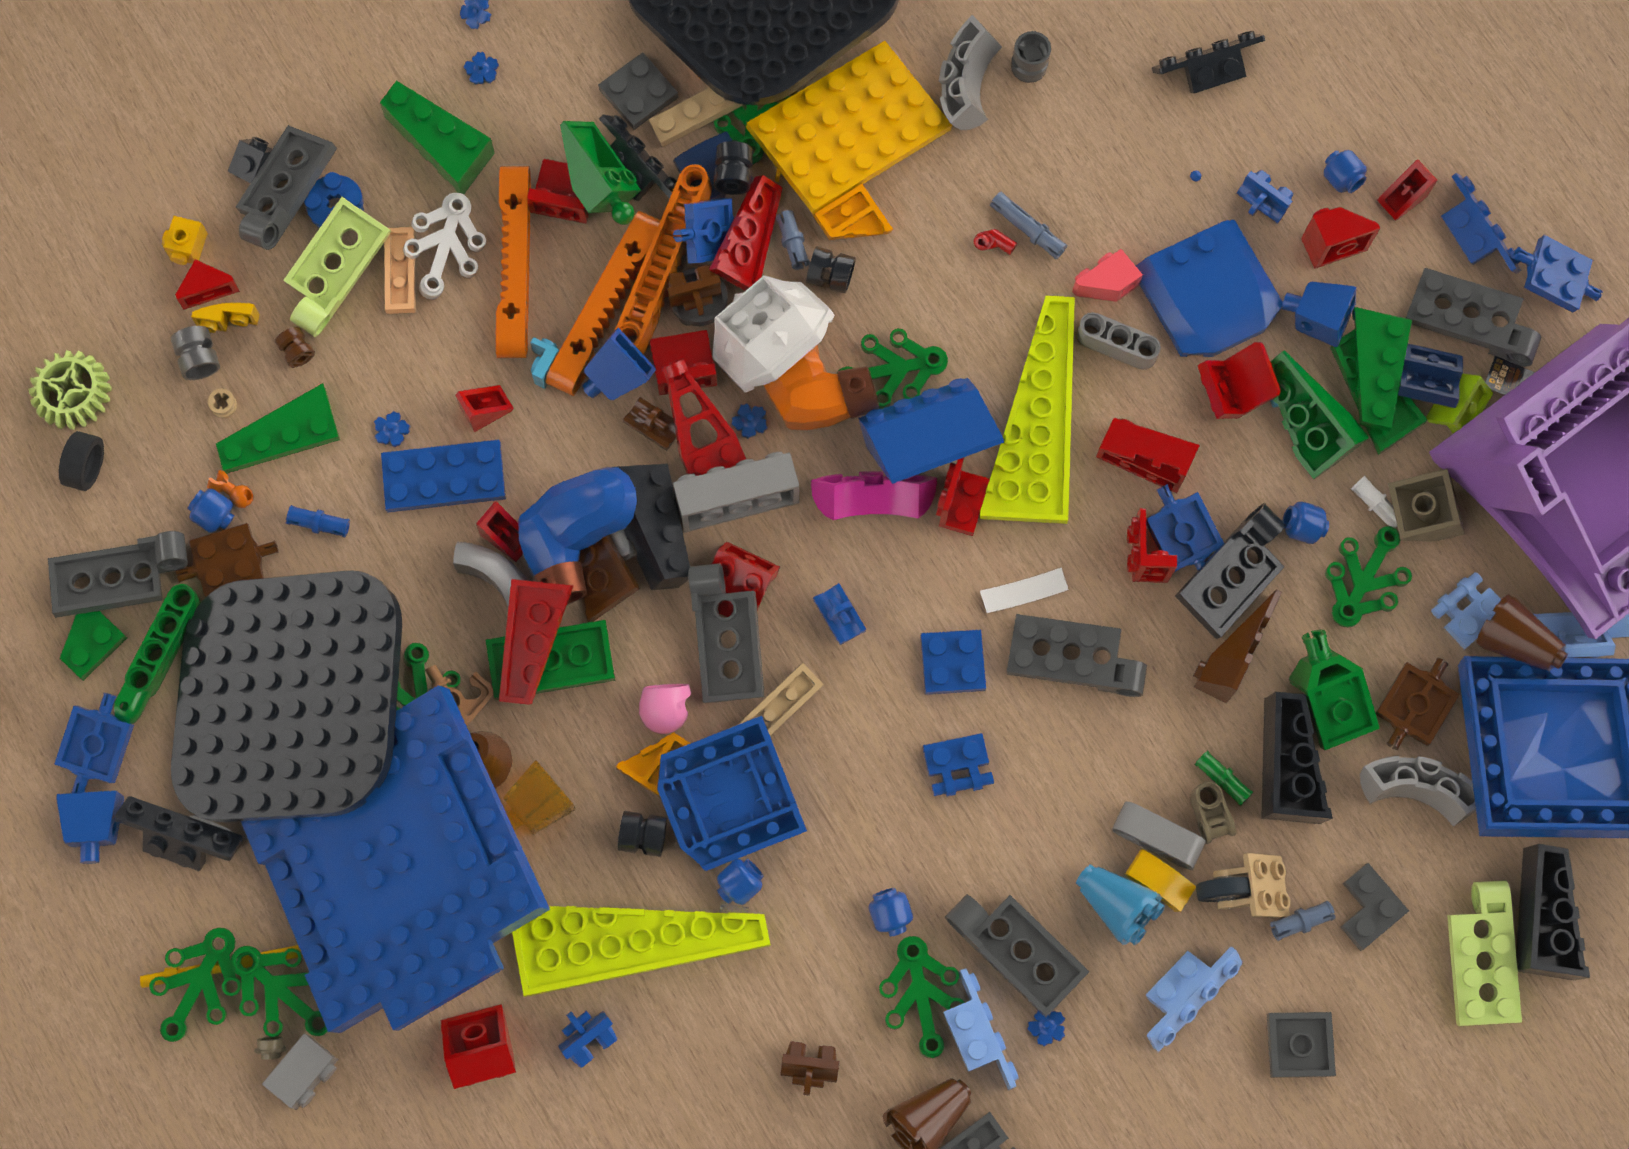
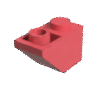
(1110, 279)

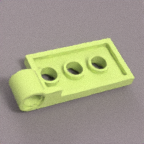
(317, 309)
(1494, 906)

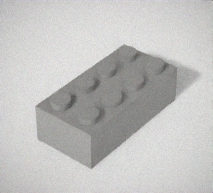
(736, 491)

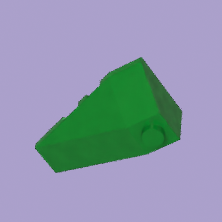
(1315, 421)

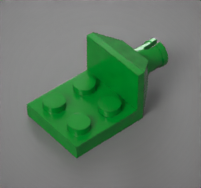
(1334, 693)

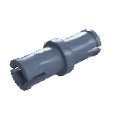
(792, 240)
(1302, 920)

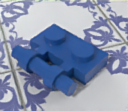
(957, 755)

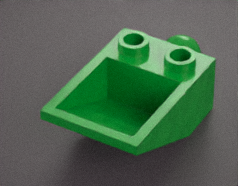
(597, 172)

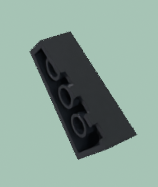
(1290, 763)
(1548, 917)

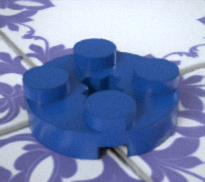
(327, 188)

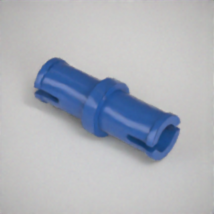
(318, 521)

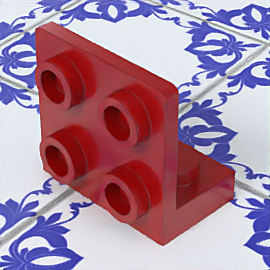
(555, 195)
(693, 348)
(963, 500)
(1145, 567)
(743, 573)

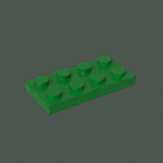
(576, 659)

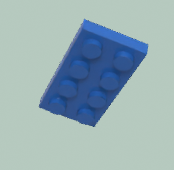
(443, 476)

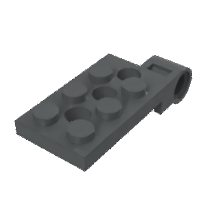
(267, 227)
(1510, 342)
(160, 553)
(707, 594)
(1116, 676)
(975, 927)

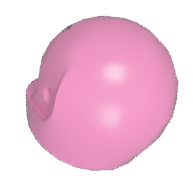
(664, 707)

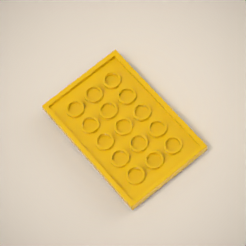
(848, 126)

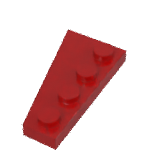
(748, 238)
(531, 629)

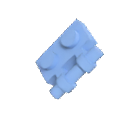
(1467, 623)

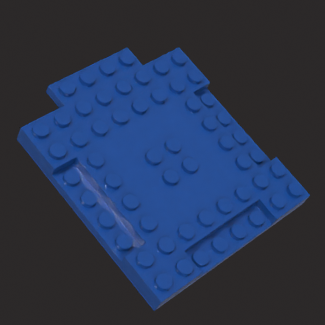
(411, 885)

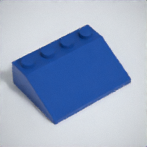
(929, 430)

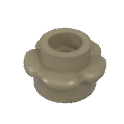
(270, 1047)

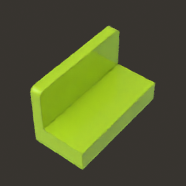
(1473, 398)

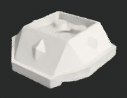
(768, 331)

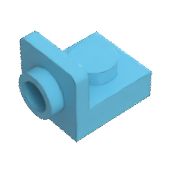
(541, 365)

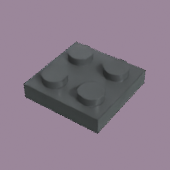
(638, 91)
(1301, 1044)

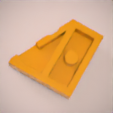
(852, 216)
(645, 766)

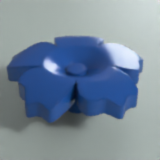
(475, 12)
(481, 68)
(750, 421)
(391, 430)
(1047, 1027)

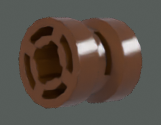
(296, 349)

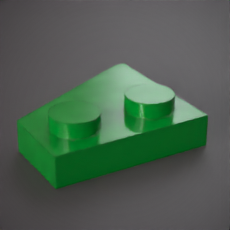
(90, 643)

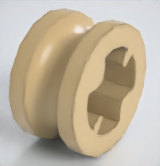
(213, 405)

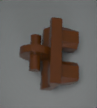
(695, 293)
(651, 423)
(808, 1070)

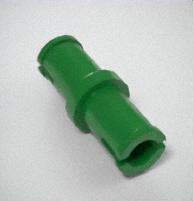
(1224, 778)

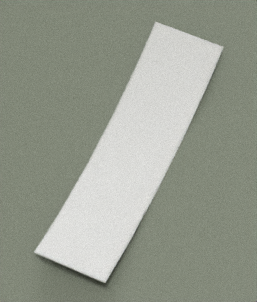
(1024, 591)

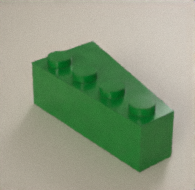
(440, 137)

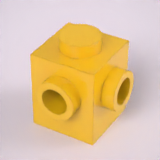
(184, 240)

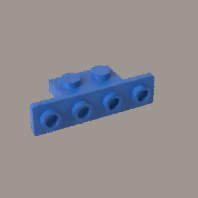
(1474, 229)

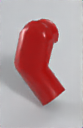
(994, 239)

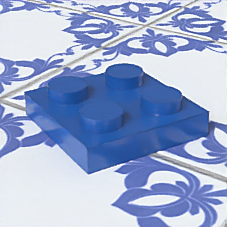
(953, 662)

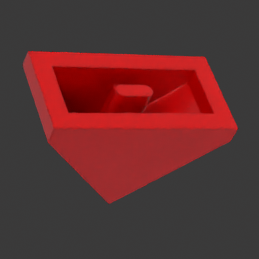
(1408, 190)
(204, 285)
(483, 405)
(501, 531)

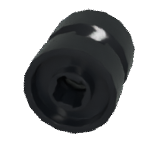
(733, 167)
(840, 274)
(642, 833)

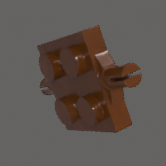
(226, 558)
(1417, 704)

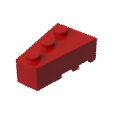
(1147, 453)

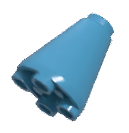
(1120, 903)

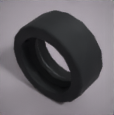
(81, 461)

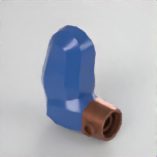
(572, 519)

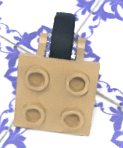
(1264, 884)

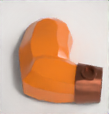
(817, 399)

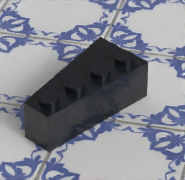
(657, 527)

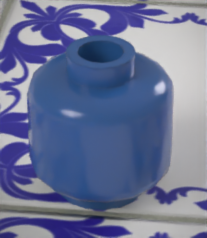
(1345, 171)
(211, 510)
(1305, 522)
(739, 881)
(890, 911)

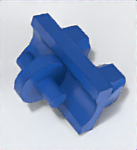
(1264, 196)
(839, 614)
(597, 1028)

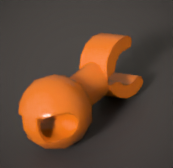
(239, 495)

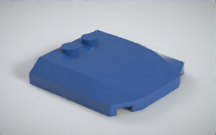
(1210, 291)
(728, 795)

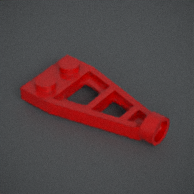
(724, 450)

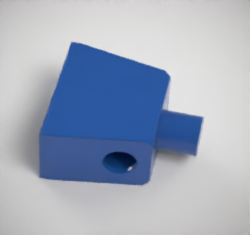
(1322, 310)
(617, 368)
(89, 821)

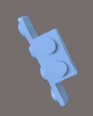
(1577, 643)
(1186, 990)
(974, 1034)

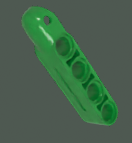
(134, 698)

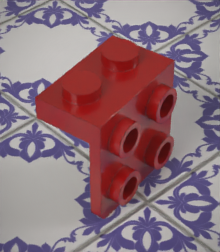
(1239, 382)

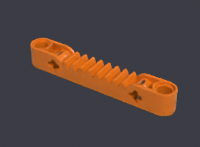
(662, 259)
(513, 333)
(567, 368)

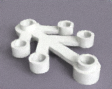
(447, 241)

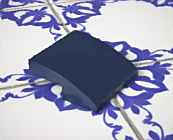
(704, 155)
(1431, 376)

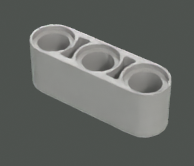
(1126, 353)
(1158, 835)

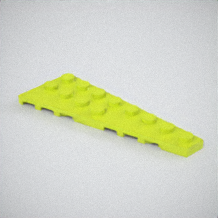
(1034, 460)
(600, 944)

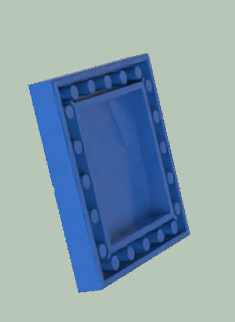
(1548, 746)

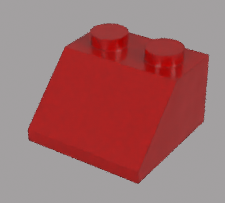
(1337, 235)
(477, 1046)

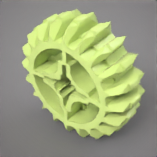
(72, 368)

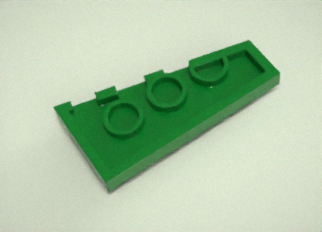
(1380, 354)
(1406, 416)
(283, 432)

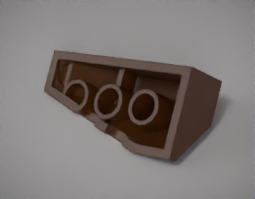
(1229, 662)

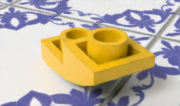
(217, 316)
(1162, 878)

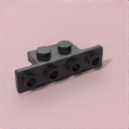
(1212, 66)
(634, 157)
(177, 835)

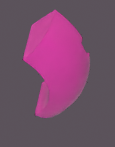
(873, 494)

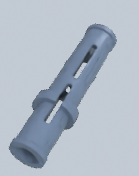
(1037, 232)

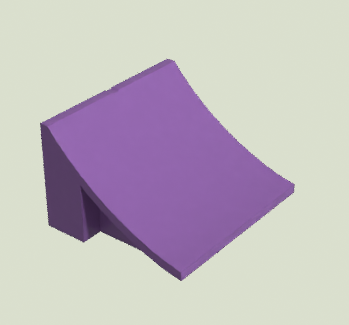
(1557, 472)

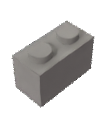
(301, 1072)

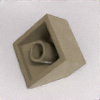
(1426, 507)

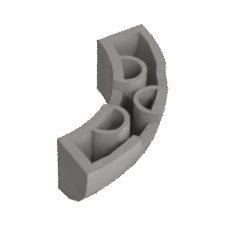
(963, 74)
(486, 565)
(1420, 780)

